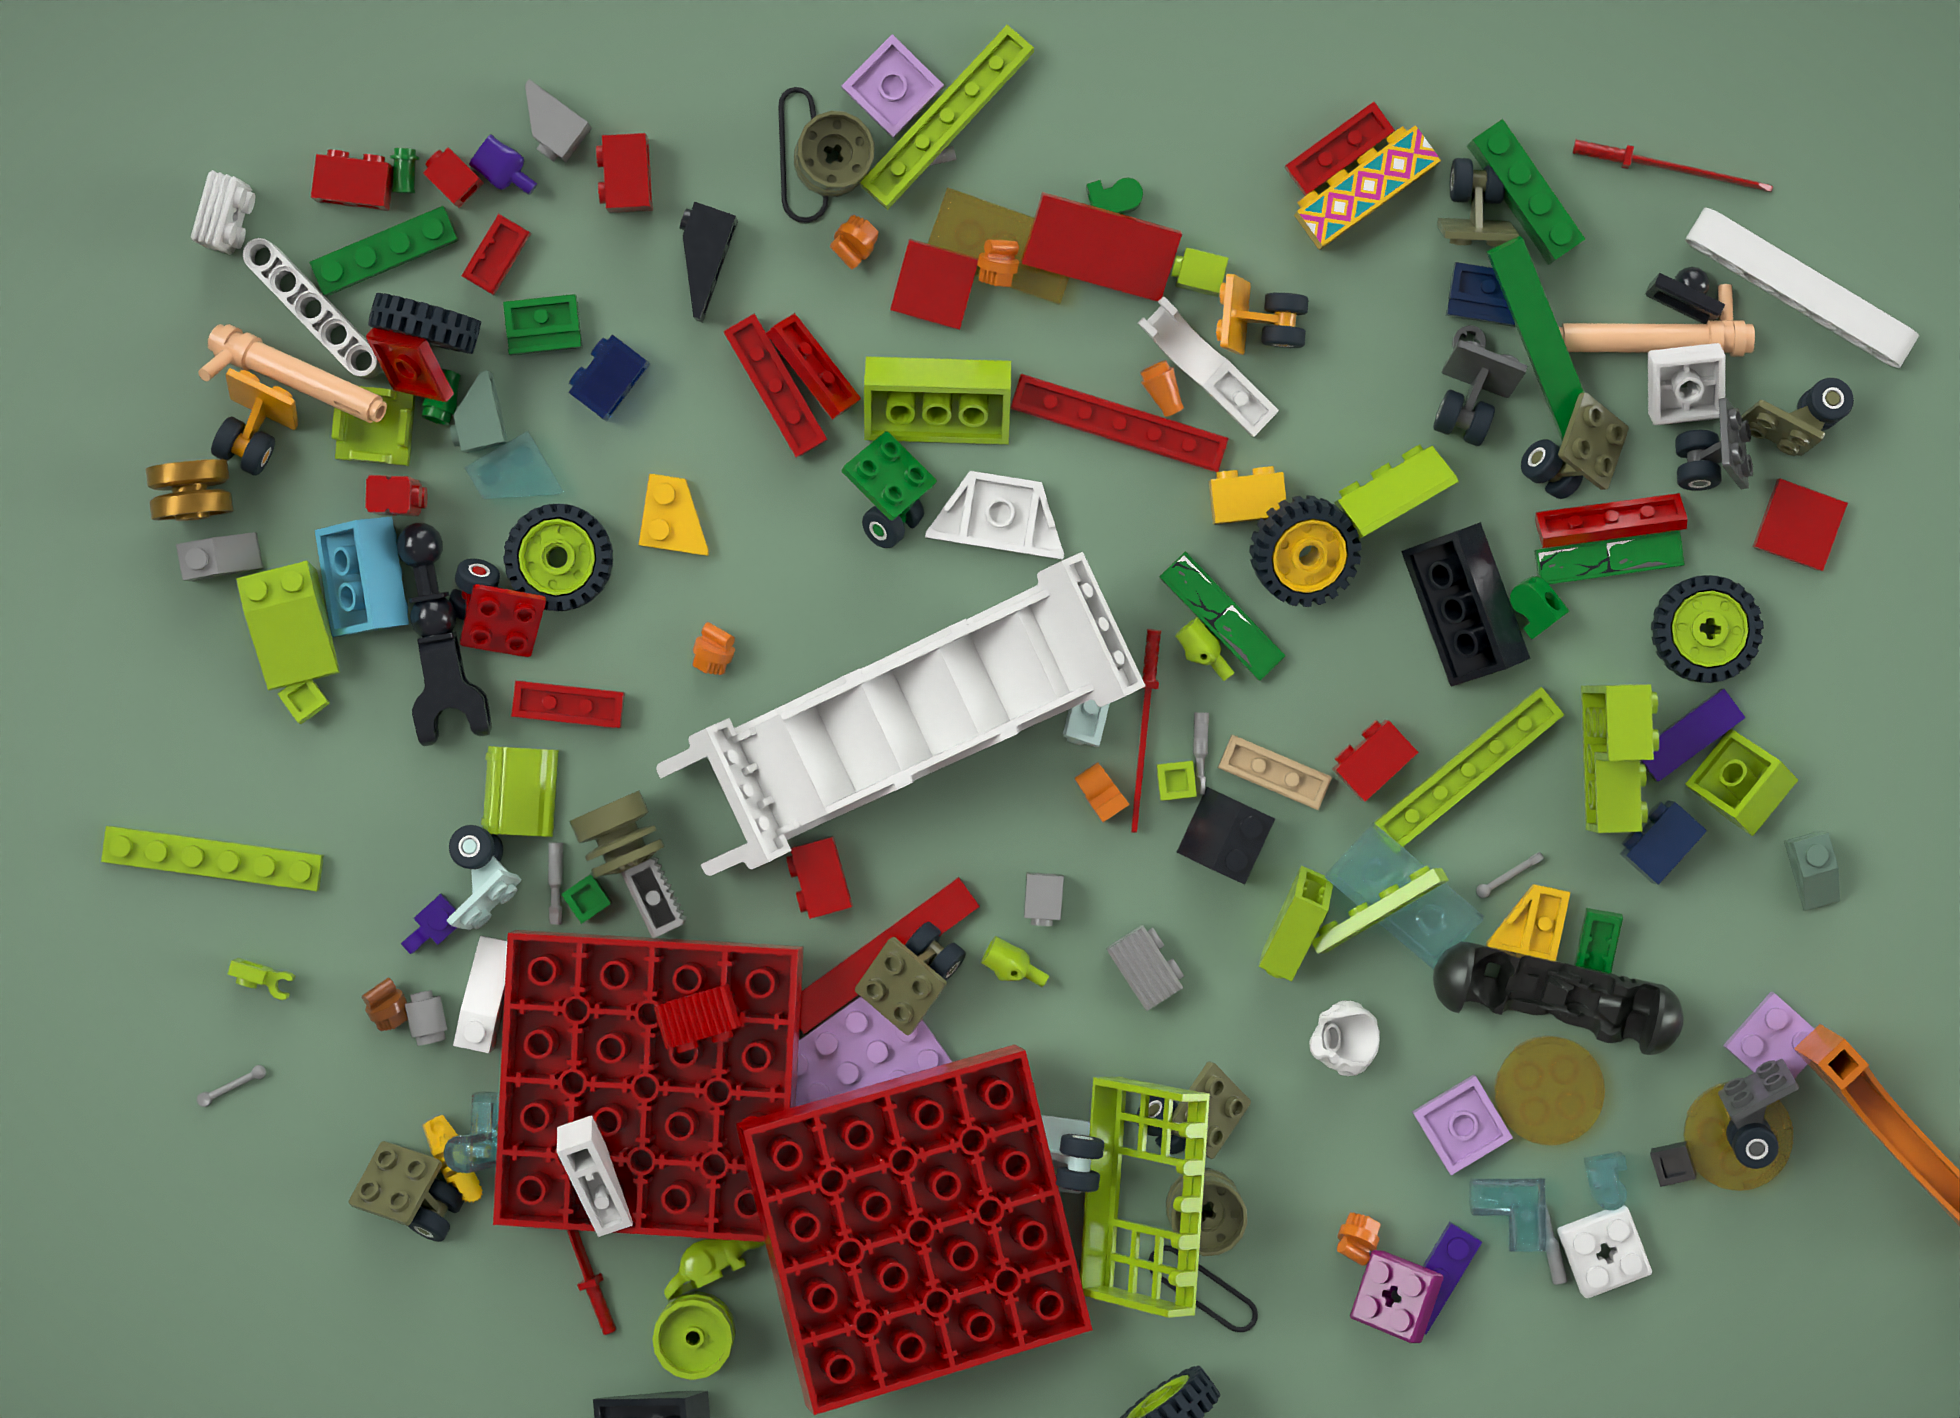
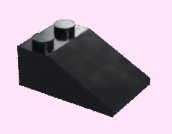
(654, 1405)

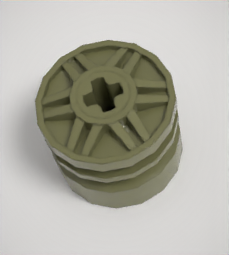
(827, 133)
(617, 834)
(1224, 1223)

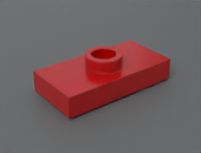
(496, 254)

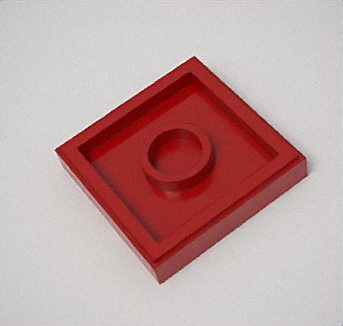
(934, 284)
(409, 364)
(1800, 524)

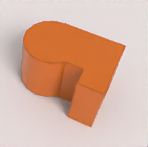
(1101, 792)

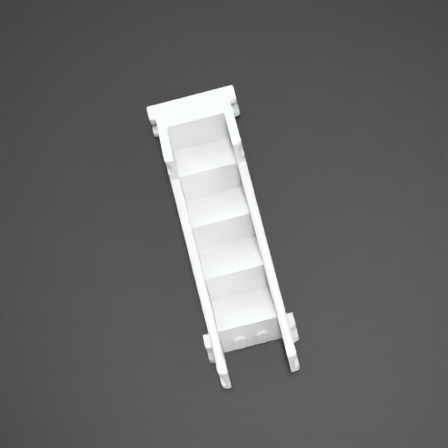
(915, 711)

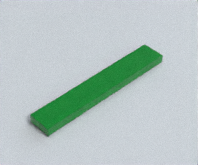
(1537, 329)

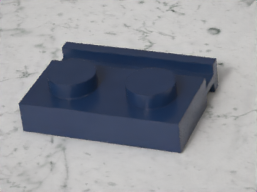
(1477, 295)

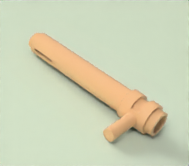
(1731, 334)
(250, 352)

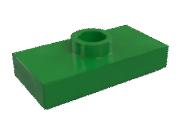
(1598, 940)

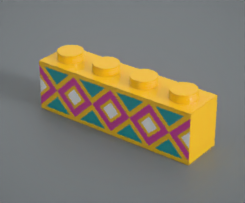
(1366, 187)

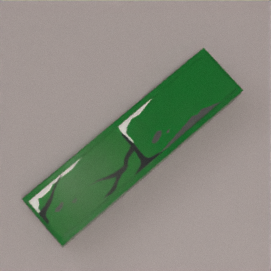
(1610, 557)
(1222, 616)

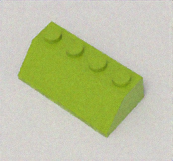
(937, 400)

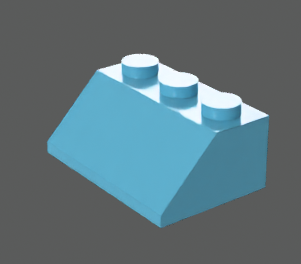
(362, 576)

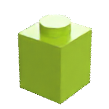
(1200, 271)

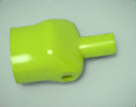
(1203, 647)
(1011, 963)

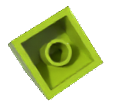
(1742, 781)

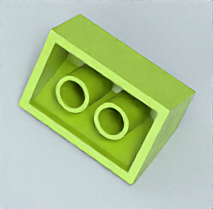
(1395, 489)

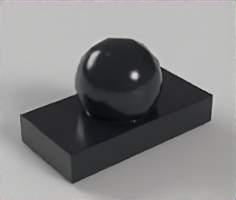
(1686, 294)

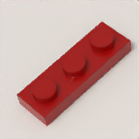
(1339, 148)
(813, 366)
(568, 704)

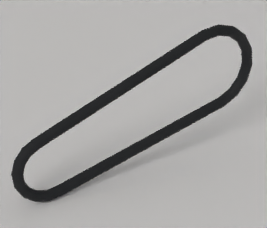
(783, 157)

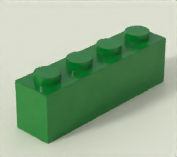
(1527, 192)

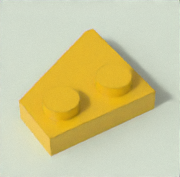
(671, 517)
(1534, 924)

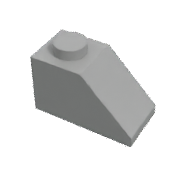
(554, 124)
(219, 556)

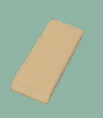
(1274, 772)

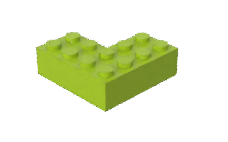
(1615, 739)

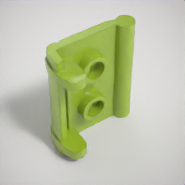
(520, 791)

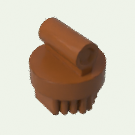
(385, 1005)

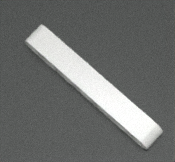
(1802, 287)

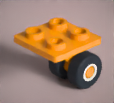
(1236, 315)
(246, 440)

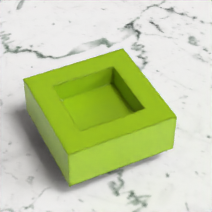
(303, 700)
(1176, 780)

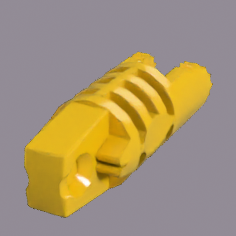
(438, 1133)

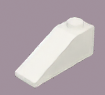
(483, 997)
(593, 1175)

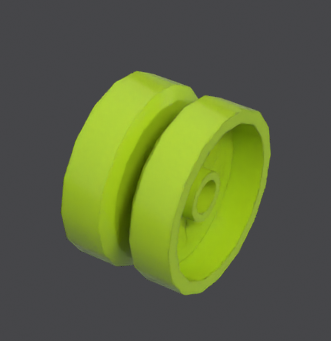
(697, 1313)

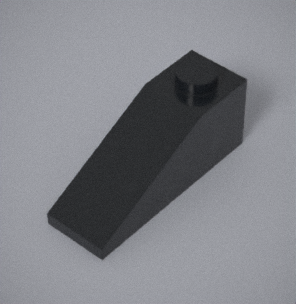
(705, 246)

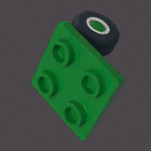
(893, 484)

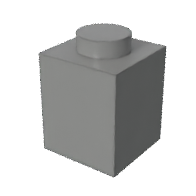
(1043, 898)

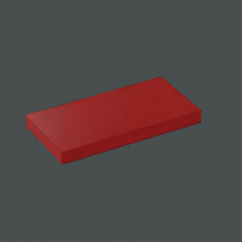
(1101, 247)

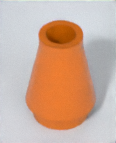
(1163, 388)

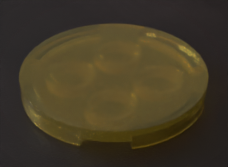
(1549, 1090)
(1712, 1153)

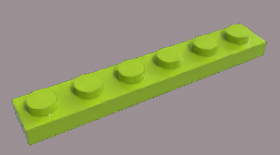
(947, 117)
(1470, 767)
(212, 858)

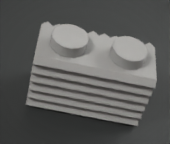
(654, 897)
(1145, 967)

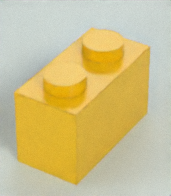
(1245, 496)

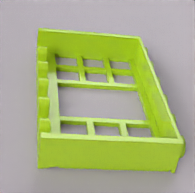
(1102, 1206)

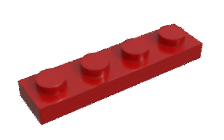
(775, 385)
(1611, 520)

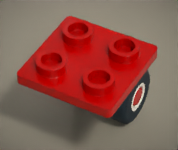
(494, 616)

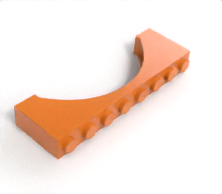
(1863, 1094)

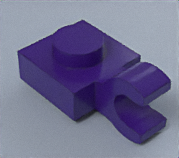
(432, 924)

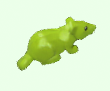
(704, 1261)

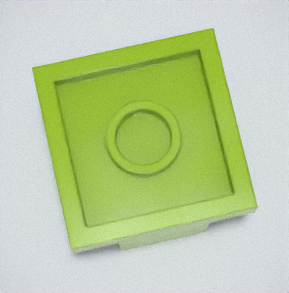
(377, 441)

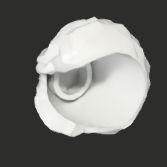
(1346, 1038)

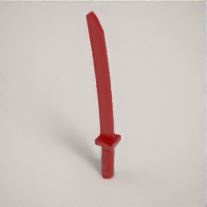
(1627, 157)
(1149, 678)
(591, 1285)

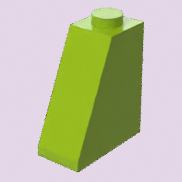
(1296, 924)

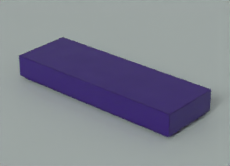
(1693, 733)

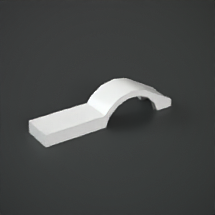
(1208, 368)

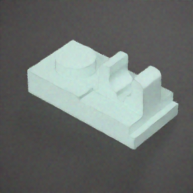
(1085, 723)

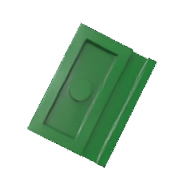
(542, 324)

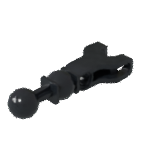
(439, 648)

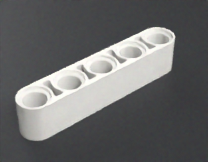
(300, 296)

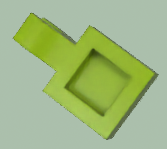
(251, 974)

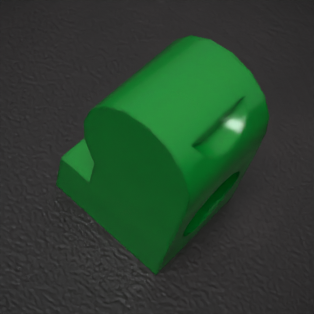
(1121, 198)
(1538, 603)

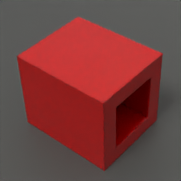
(452, 176)

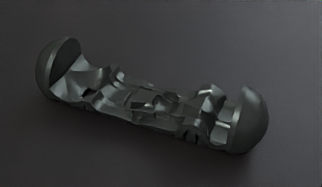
(1573, 994)

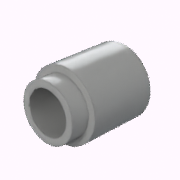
(426, 1018)

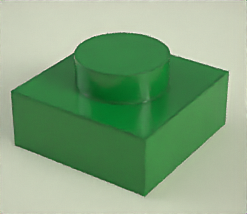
(586, 898)

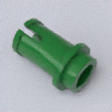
(404, 170)

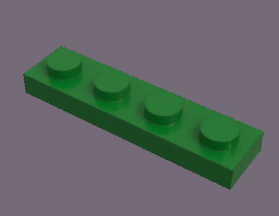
(384, 251)

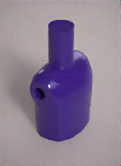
(501, 165)

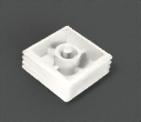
(222, 213)
(1673, 367)
(1626, 1260)

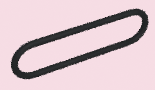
(1221, 1283)

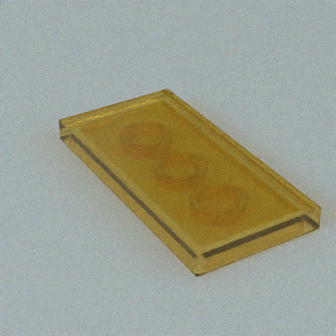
(968, 222)

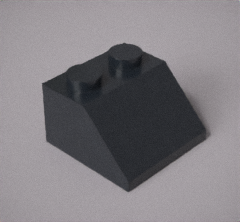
(1225, 835)

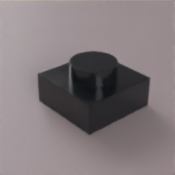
(1673, 1163)

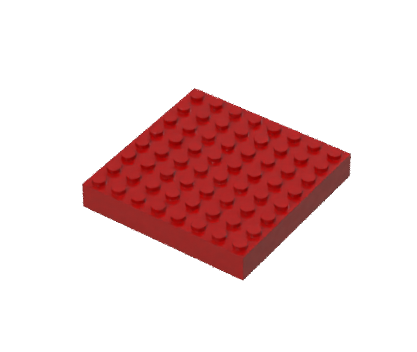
(590, 1044)
(914, 1228)

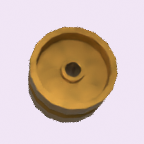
(189, 490)

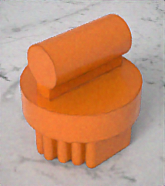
(854, 241)
(998, 262)
(713, 650)
(1358, 1237)

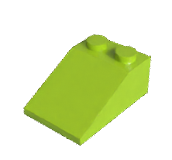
(288, 624)

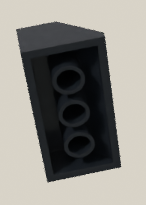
(1465, 605)

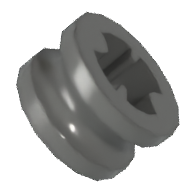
(1479, 335)

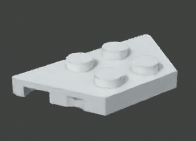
(999, 515)

